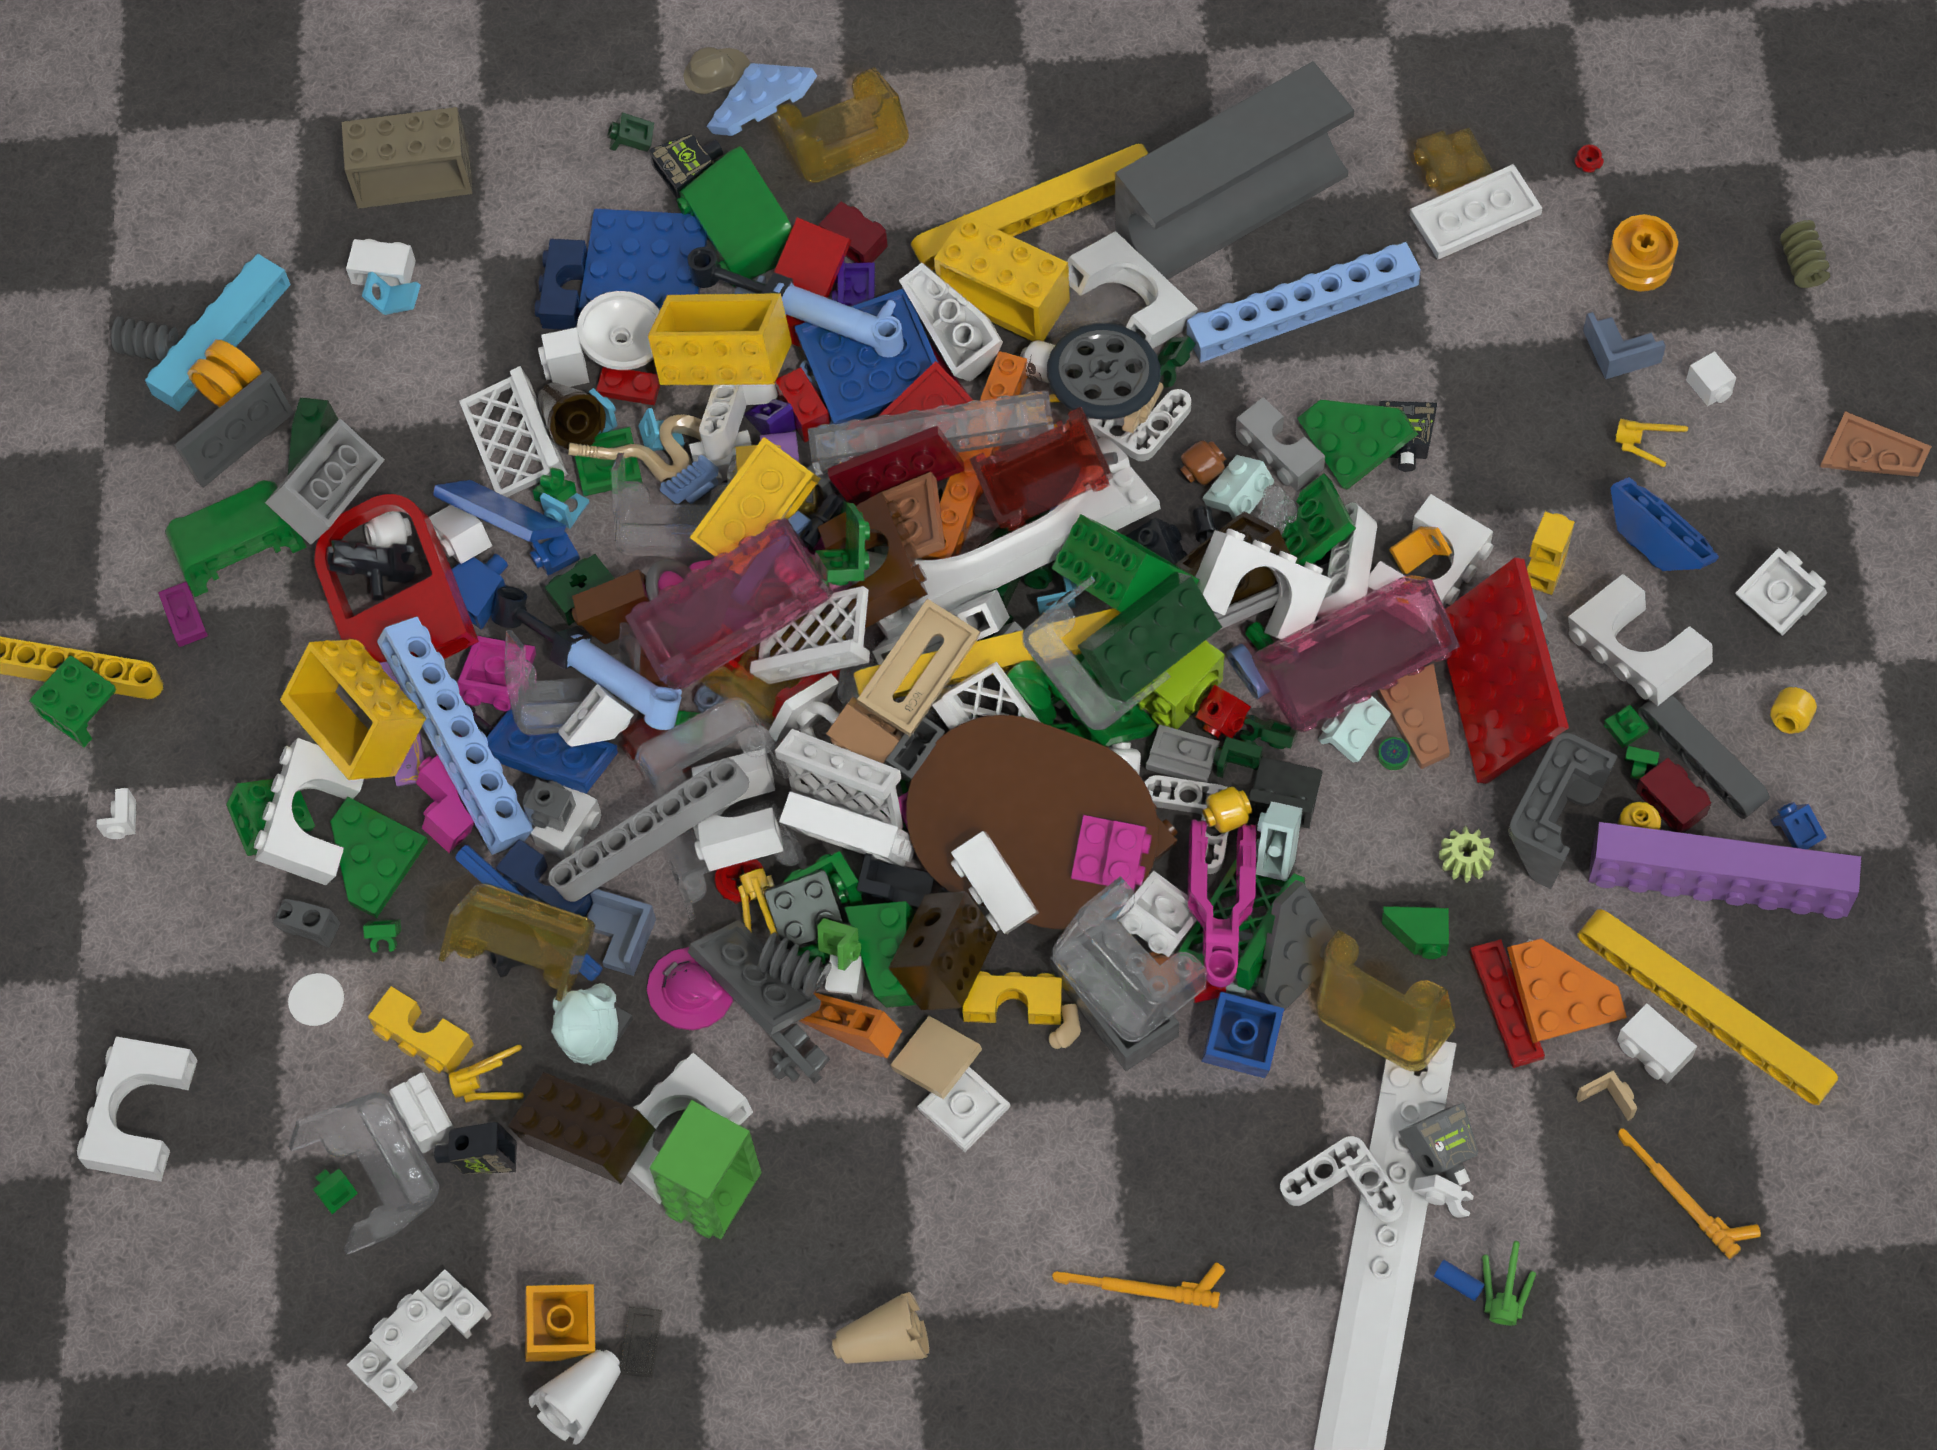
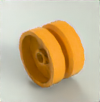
(1642, 252)
(222, 372)

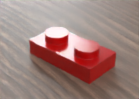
(629, 385)

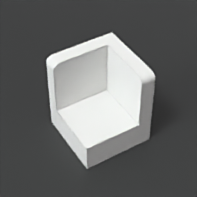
(848, 981)

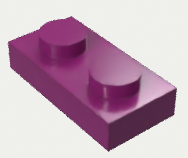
(182, 614)

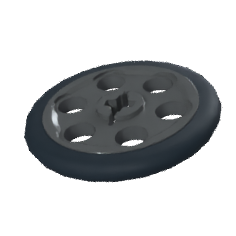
(1108, 404)

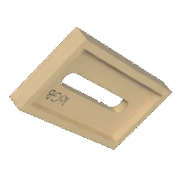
(928, 622)

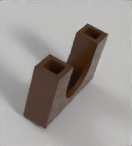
(899, 578)

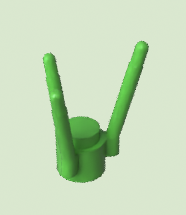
(1504, 1307)

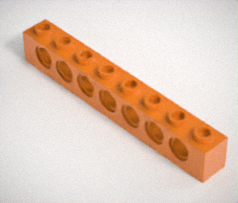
(964, 488)

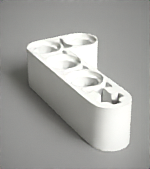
(725, 413)
(1350, 563)

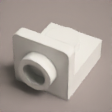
(123, 816)

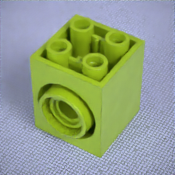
(1187, 687)

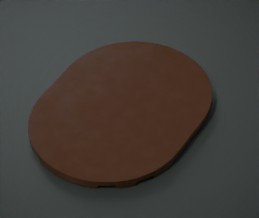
(1030, 796)

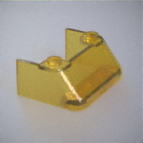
(521, 931)

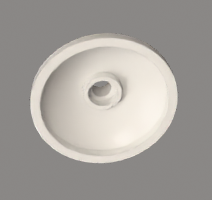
(614, 318)

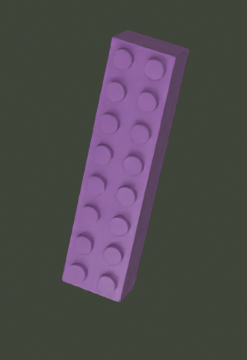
(1724, 870)

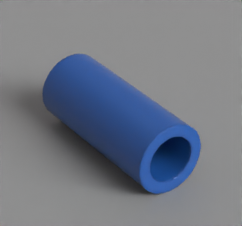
(1459, 1280)

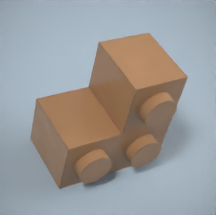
(864, 732)

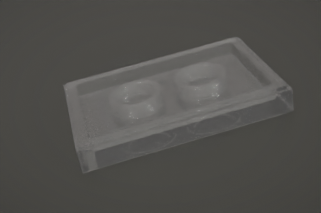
(1099, 305)

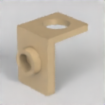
(1620, 1092)

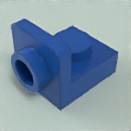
(554, 554)
(1799, 825)

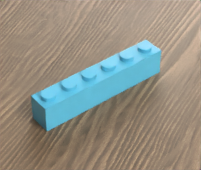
(226, 319)

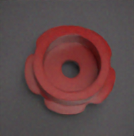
(1589, 152)

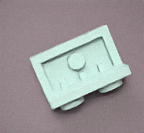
(1239, 486)
(1355, 728)

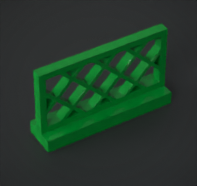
(1251, 959)

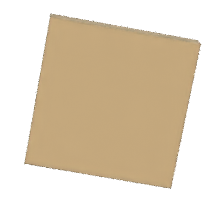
(936, 1057)

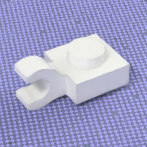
(1441, 1191)

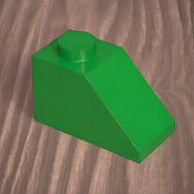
(1419, 929)

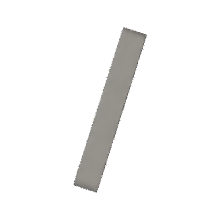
(631, 839)

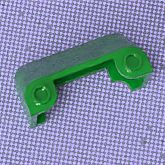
(738, 214)
(228, 534)

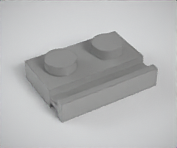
(1182, 754)

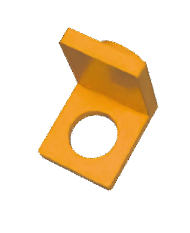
(1418, 548)

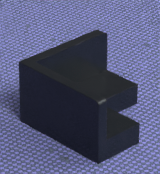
(893, 883)

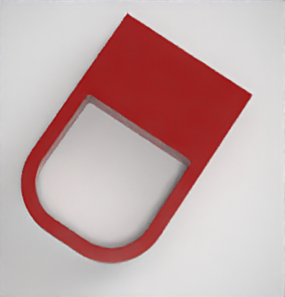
(433, 600)

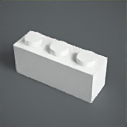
(993, 883)

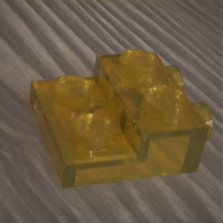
(1451, 160)

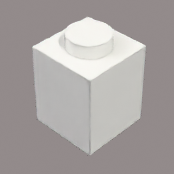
(1711, 379)

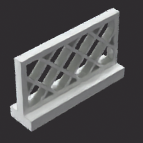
(532, 418)
(813, 658)
(956, 712)
(840, 766)

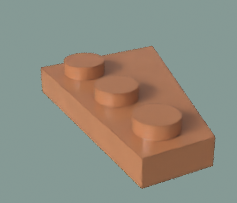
(1874, 449)
(920, 512)
(1419, 715)

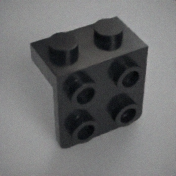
(1161, 539)

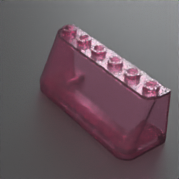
(729, 605)
(1356, 651)

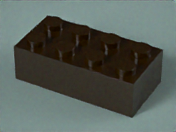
(582, 1128)

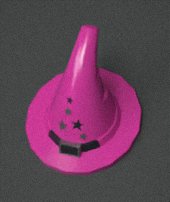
(686, 993)

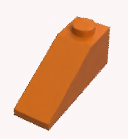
(855, 1025)

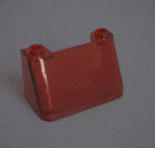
(1043, 471)

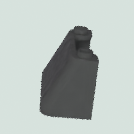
(1570, 772)

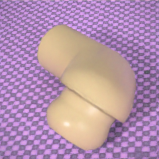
(1069, 1030)

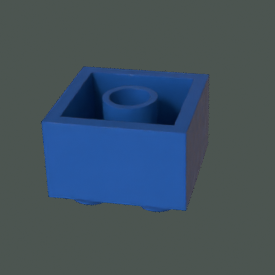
(1242, 1035)

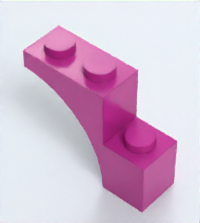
(446, 817)

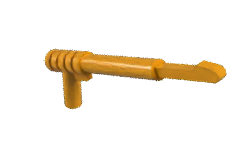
(1714, 1228)
(1188, 1292)

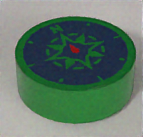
(1394, 753)

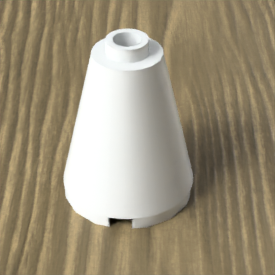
(576, 1395)

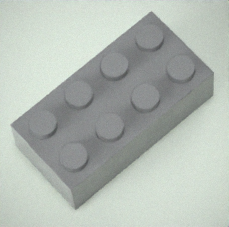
(325, 481)

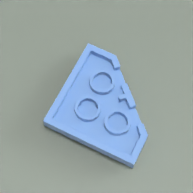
(758, 94)

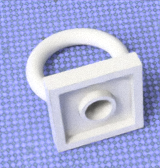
(806, 709)

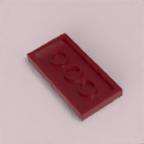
(896, 464)

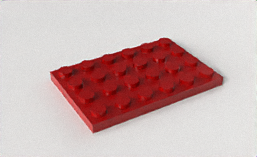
(1503, 672)

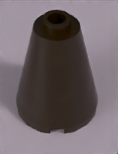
(571, 414)

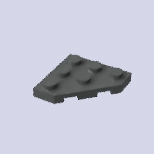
(1294, 947)

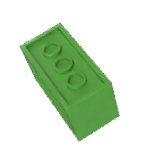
(705, 1170)

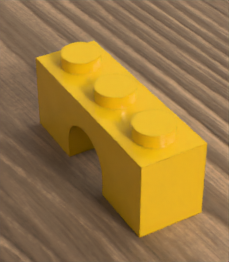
(1549, 551)
(1038, 993)
(441, 1047)

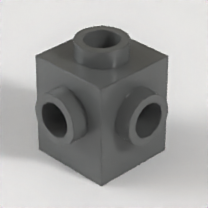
(549, 805)

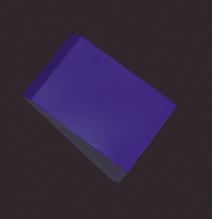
(772, 417)

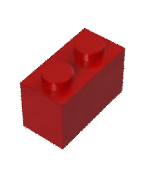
(806, 404)

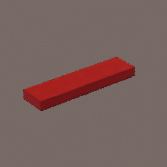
(1505, 1002)

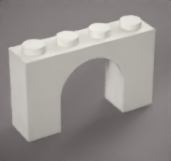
(1118, 262)
(1465, 538)
(1231, 558)
(983, 613)
(1651, 673)
(745, 837)
(283, 841)
(130, 1066)
(688, 1082)

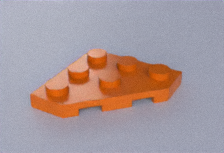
(1561, 992)

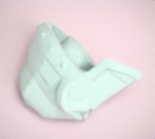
(586, 1024)

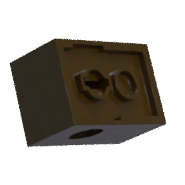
(1253, 529)
(943, 950)

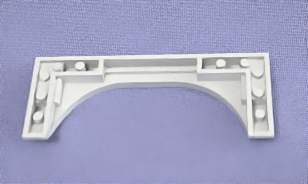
(974, 573)

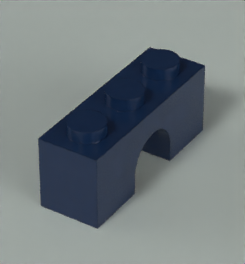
(562, 262)
(524, 868)

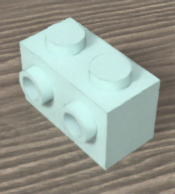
(1278, 840)

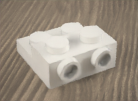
(1782, 591)
(1159, 915)

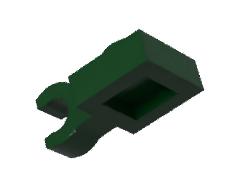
(1174, 355)
(1274, 732)

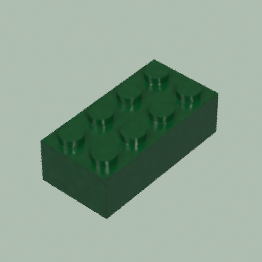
(1150, 636)

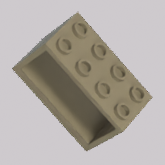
(406, 157)

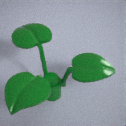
(1030, 683)

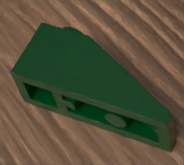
(310, 422)

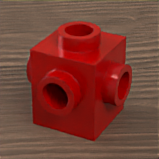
(1222, 713)

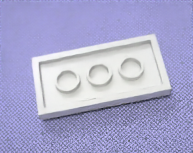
(1475, 211)

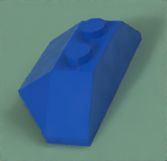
(1658, 530)

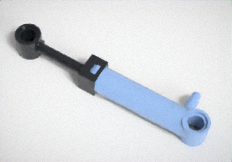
(807, 305)
(575, 650)

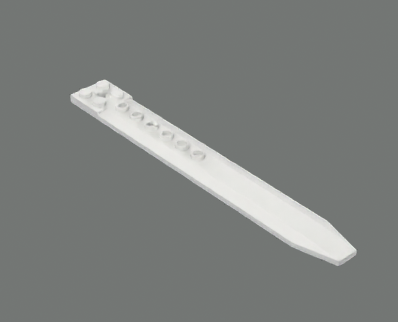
(1381, 1269)

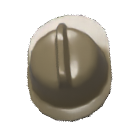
(714, 69)

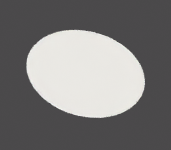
(316, 999)

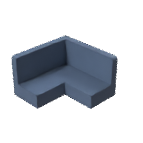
(1620, 356)
(628, 925)

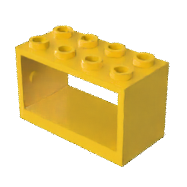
(1005, 278)
(720, 339)
(763, 490)
(335, 727)

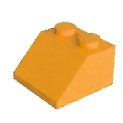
(559, 1322)

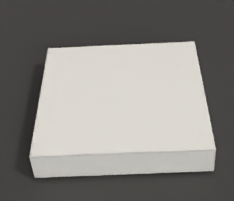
(966, 1110)

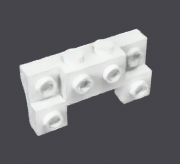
(410, 1332)

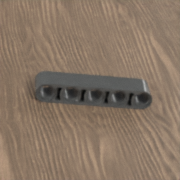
(1705, 756)

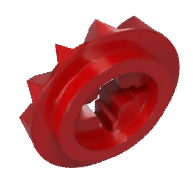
(724, 879)

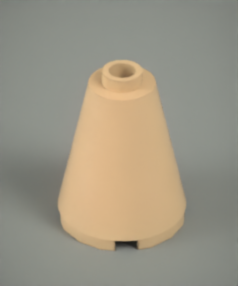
(884, 1334)

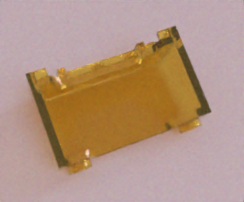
(847, 132)
(1392, 1024)

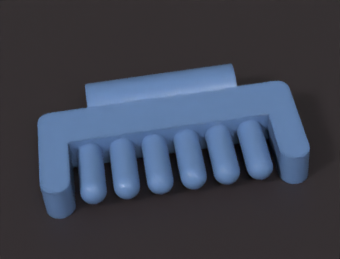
(694, 484)

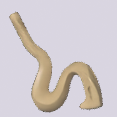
(679, 424)

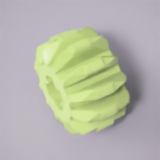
(1454, 857)

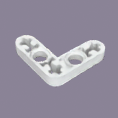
(1129, 441)
(1180, 785)
(1351, 1167)

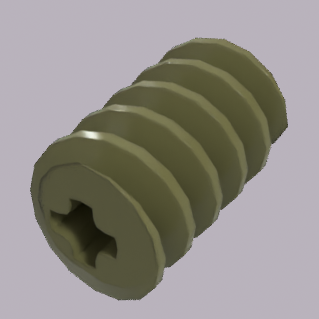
(1805, 254)

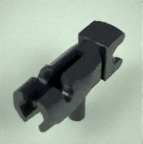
(373, 562)

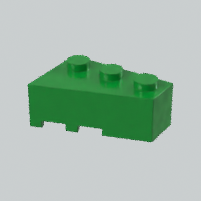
(880, 934)

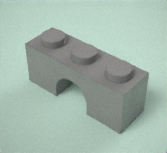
(1294, 463)

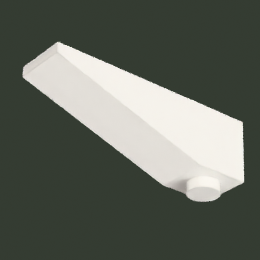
(956, 326)

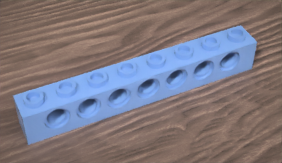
(1293, 314)
(497, 832)

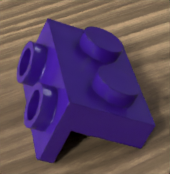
(855, 283)

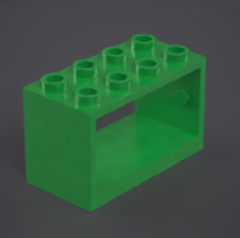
(1116, 562)

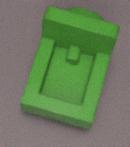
(839, 941)

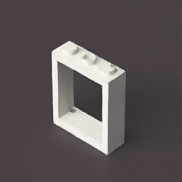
(847, 829)

